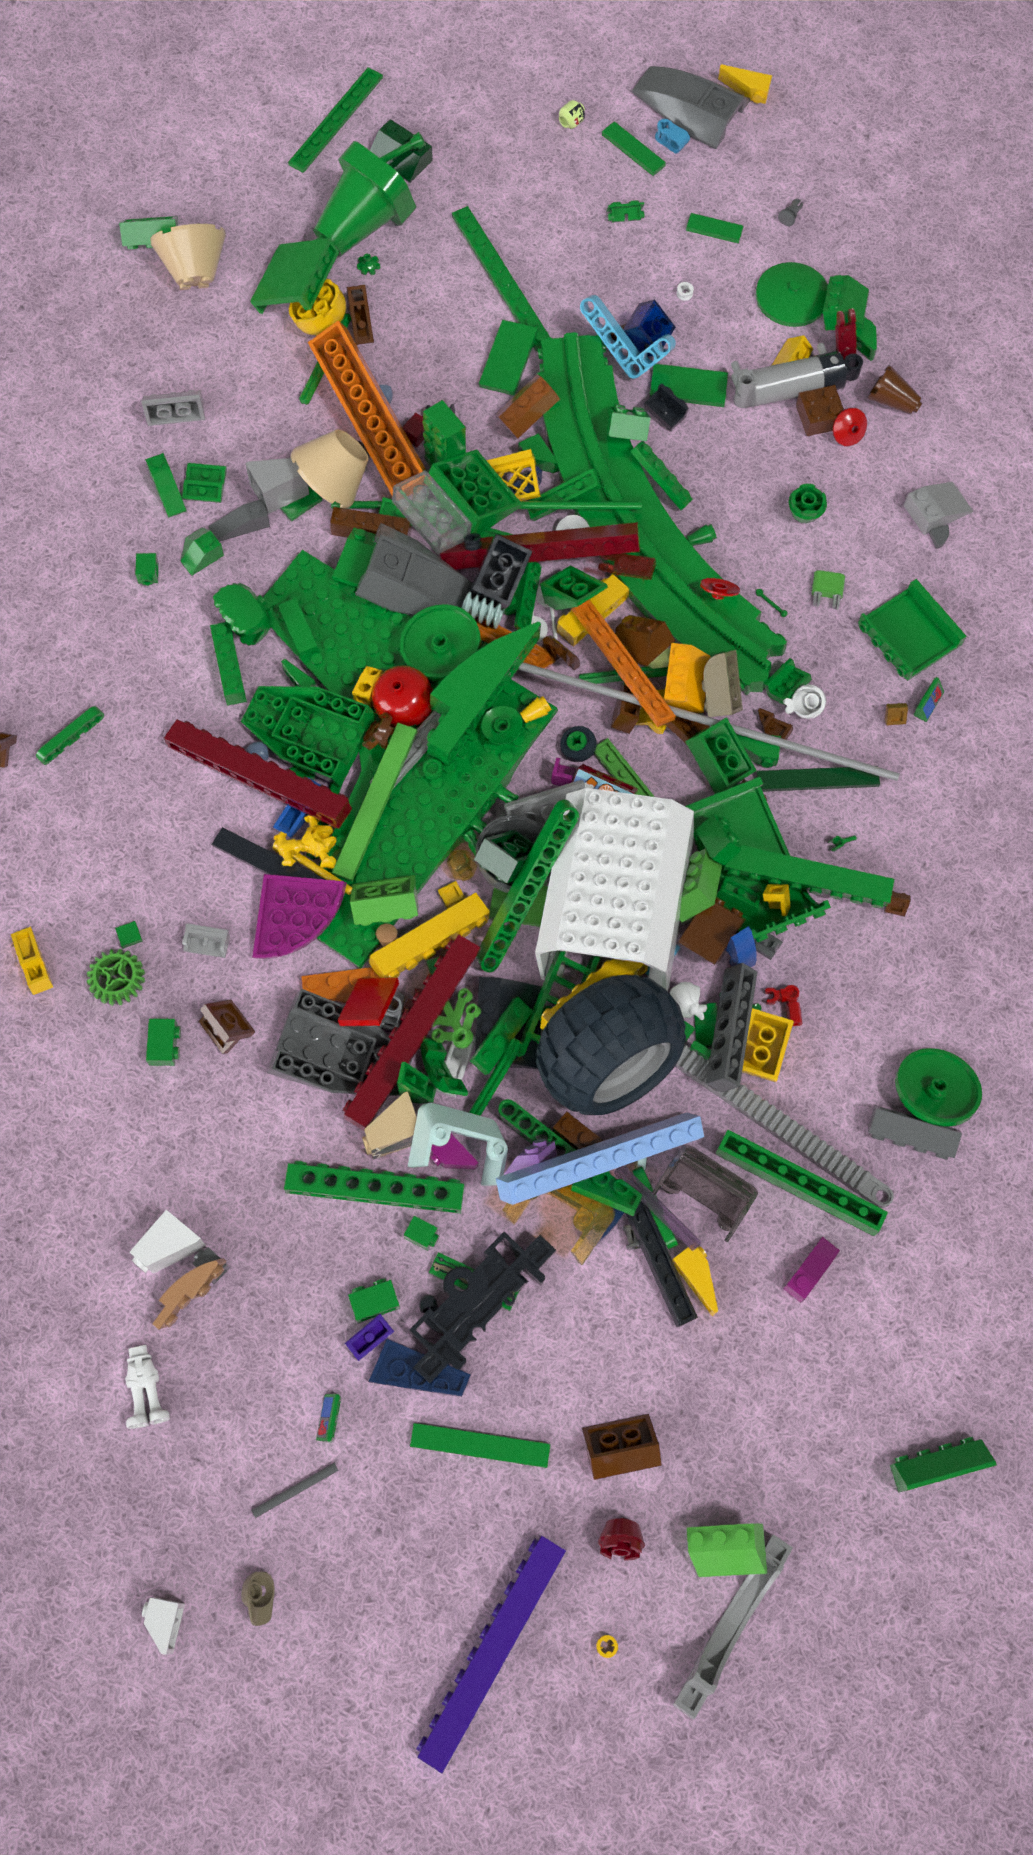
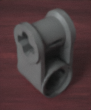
(393, 1013)

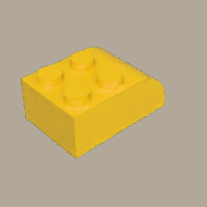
(766, 1044)

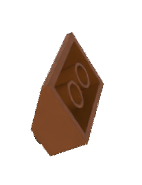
(527, 406)

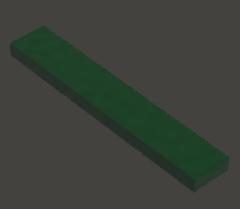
(816, 779)

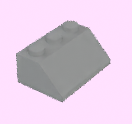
(173, 407)

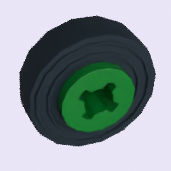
(578, 751)

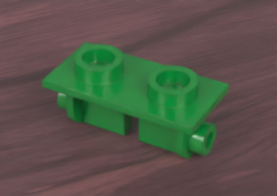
(632, 209)

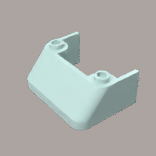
(437, 1122)

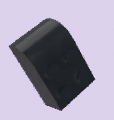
(500, 571)

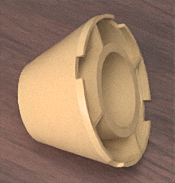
(332, 466)

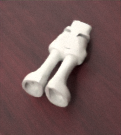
(143, 1375)

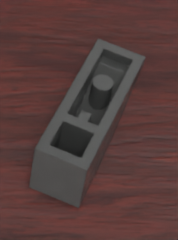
(241, 521)

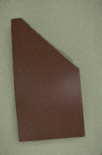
(774, 726)

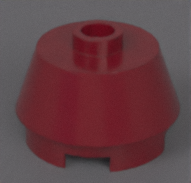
(621, 1538)

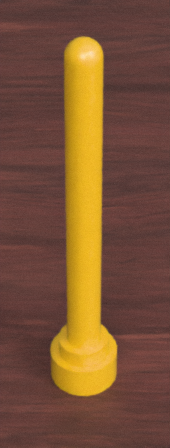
(313, 867)

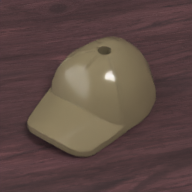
(260, 1606)

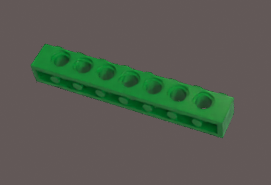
(451, 1203)

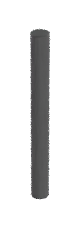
(294, 1490)

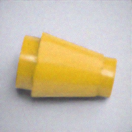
(536, 709)

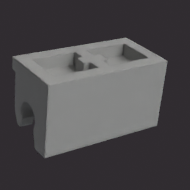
(206, 940)

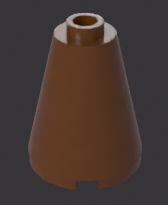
(895, 392)

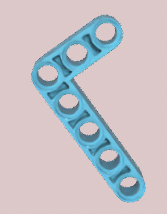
(623, 340)

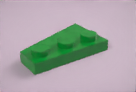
(609, 1191)

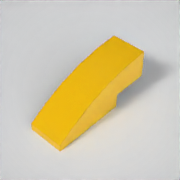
(31, 961)

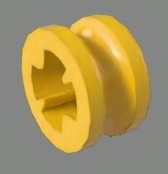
(605, 1638)

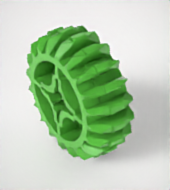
(110, 992)

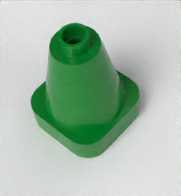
(363, 199)

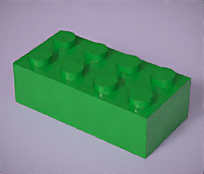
(442, 433)

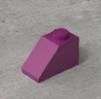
(453, 1155)

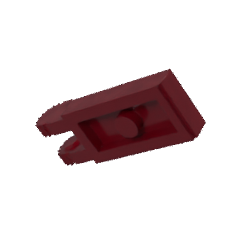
(846, 333)

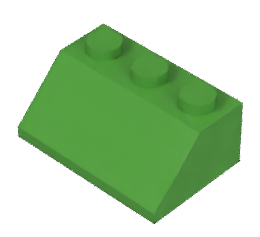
(699, 885)
(384, 900)
(727, 1549)

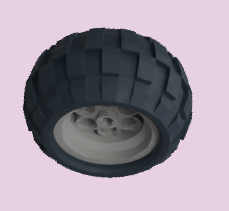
(611, 1044)

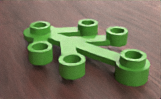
(453, 1020)

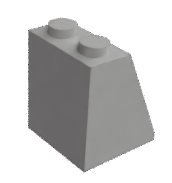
(276, 482)

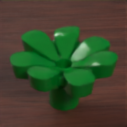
(367, 264)

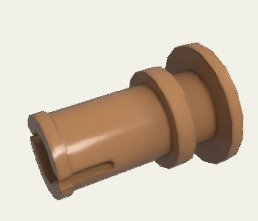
(386, 934)

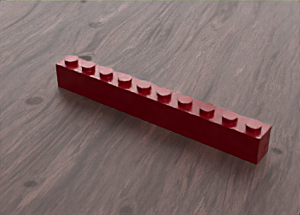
(556, 544)
(258, 773)
(411, 1033)

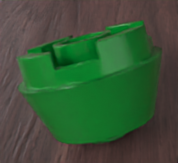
(807, 503)

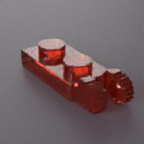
(629, 565)

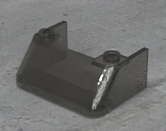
(710, 1185)

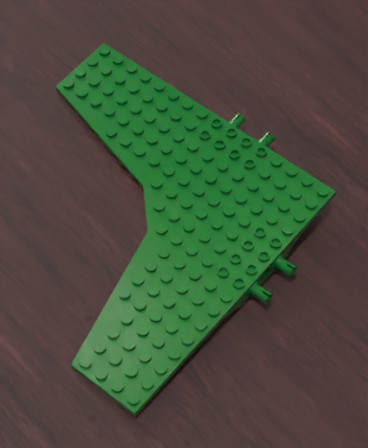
(422, 815)

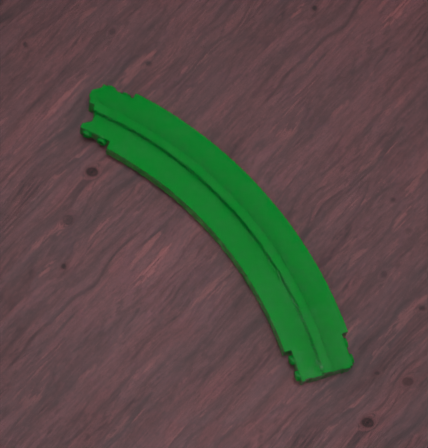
(580, 442)

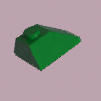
(200, 550)

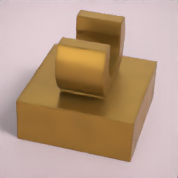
(896, 714)

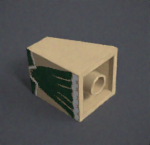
(391, 1129)

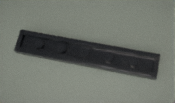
(257, 856)
(662, 1266)

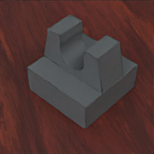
(769, 946)

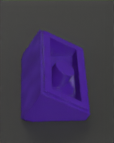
(369, 1337)

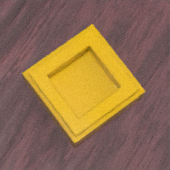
(451, 894)

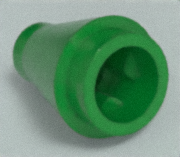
(703, 535)

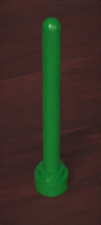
(416, 142)

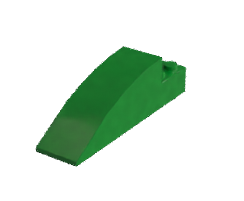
(473, 688)

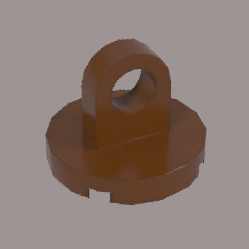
(378, 732)

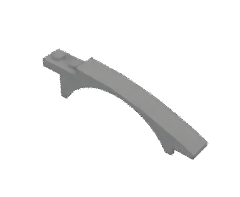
(710, 1663)

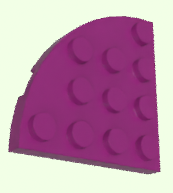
(294, 913)

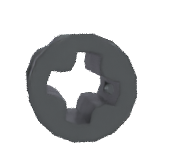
(631, 1238)

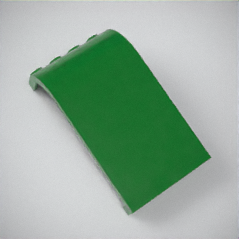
(756, 828)

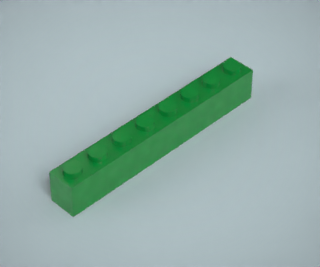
(812, 876)
(801, 1183)

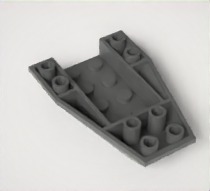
(691, 102)
(409, 576)

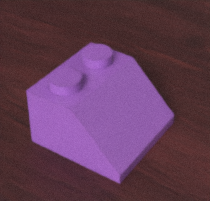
(533, 1154)

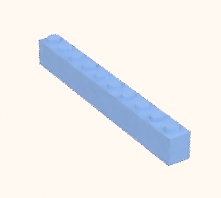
(599, 1158)

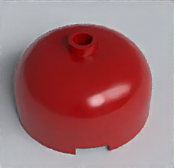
(403, 694)

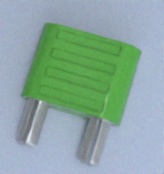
(828, 585)

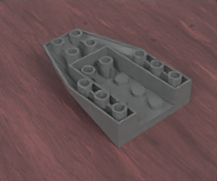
(322, 1052)

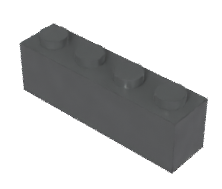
(915, 1132)

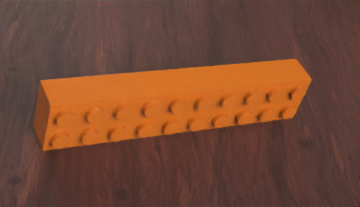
(366, 405)

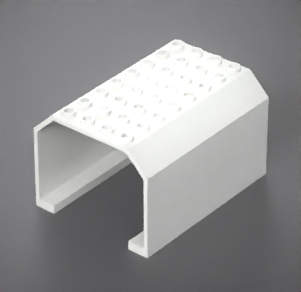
(619, 882)

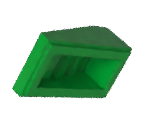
(297, 676)

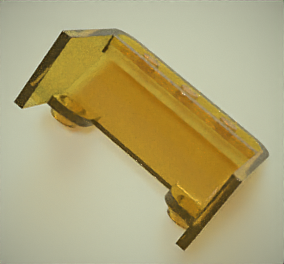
(590, 1219)

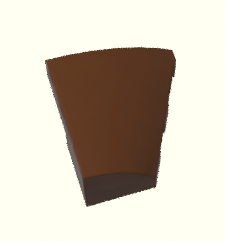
(558, 651)

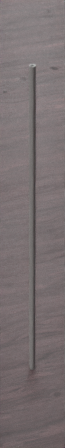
(710, 721)

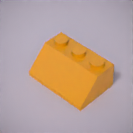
(685, 678)

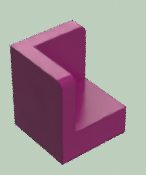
(562, 774)

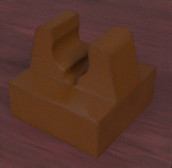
(898, 904)

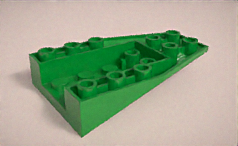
(310, 728)

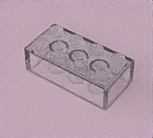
(431, 512)

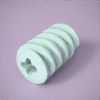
(484, 611)

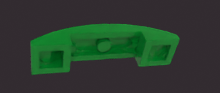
(437, 1070)

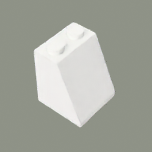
(165, 1244)

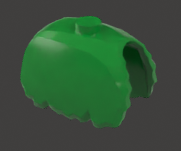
(243, 612)

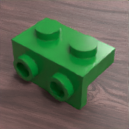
(786, 681)

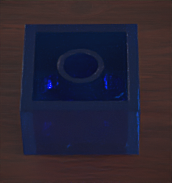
(648, 325)

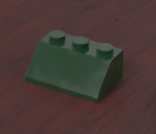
(408, 164)

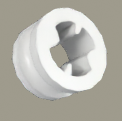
(685, 296)

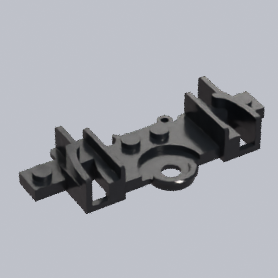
(478, 1304)

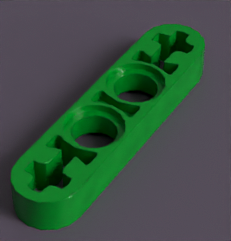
(69, 735)
(668, 1236)

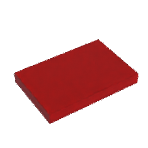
(368, 1002)

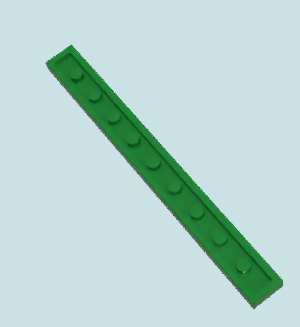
(498, 272)

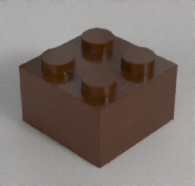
(819, 409)

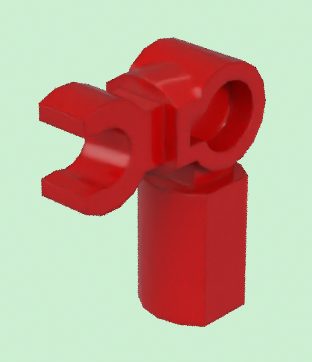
(788, 994)

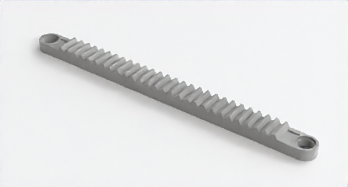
(790, 1132)

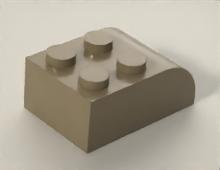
(722, 685)

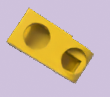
(363, 689)

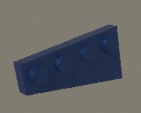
(397, 1370)

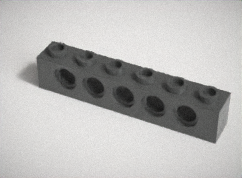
(731, 1028)

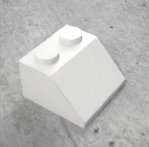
(163, 1622)

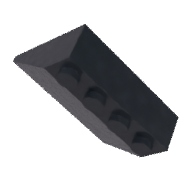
(493, 999)

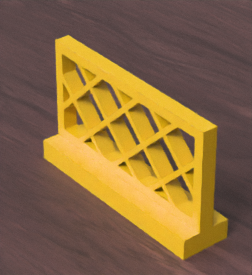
(518, 462)

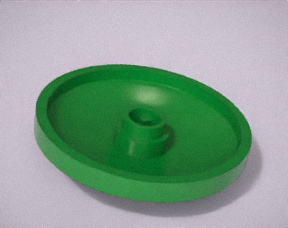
(791, 294)
(439, 640)
(938, 1087)

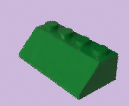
(941, 1465)

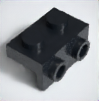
(666, 407)

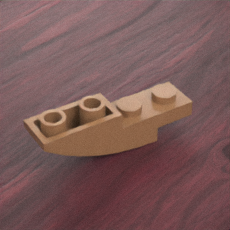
(193, 1285)

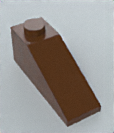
(360, 314)
(625, 713)

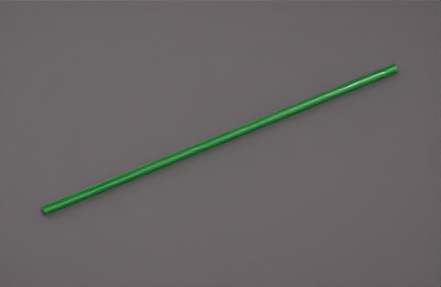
(620, 505)

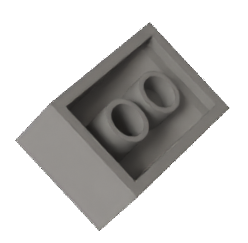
(936, 506)

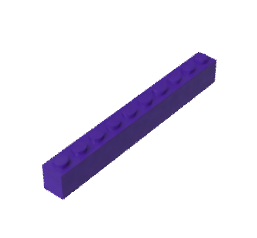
(490, 1656)

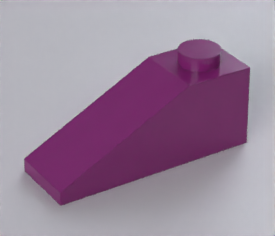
(811, 1270)

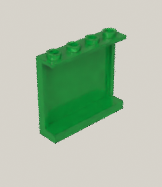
(295, 274)
(912, 630)

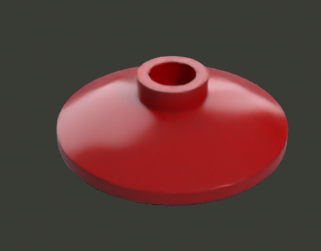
(843, 426)
(719, 588)

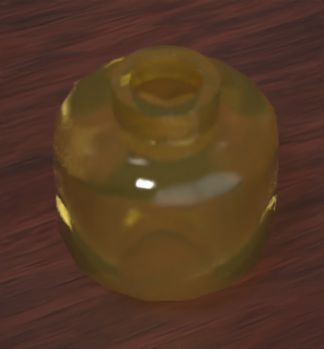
(461, 865)

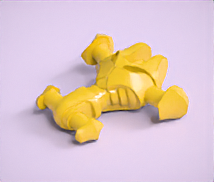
(315, 841)

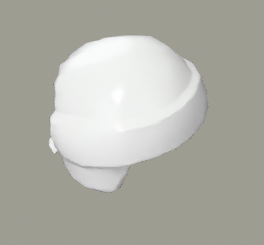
(806, 702)
(687, 997)

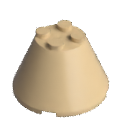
(190, 253)

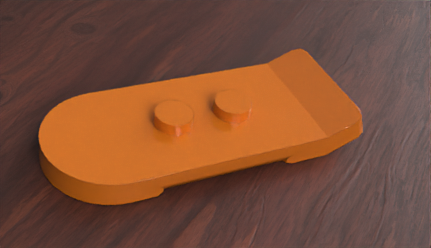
(538, 656)

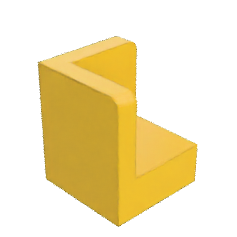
(778, 897)

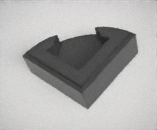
(939, 535)

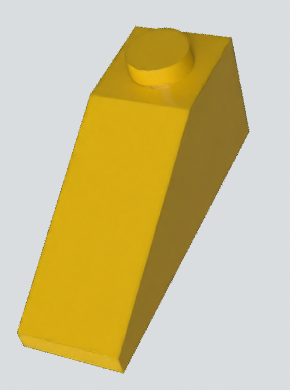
(746, 82)
(696, 1272)

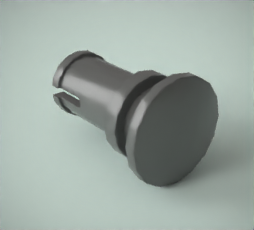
(789, 214)

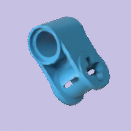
(672, 137)

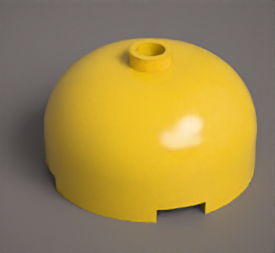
(326, 310)

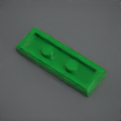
(714, 228)
(298, 626)

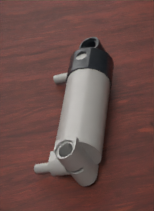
(789, 378)

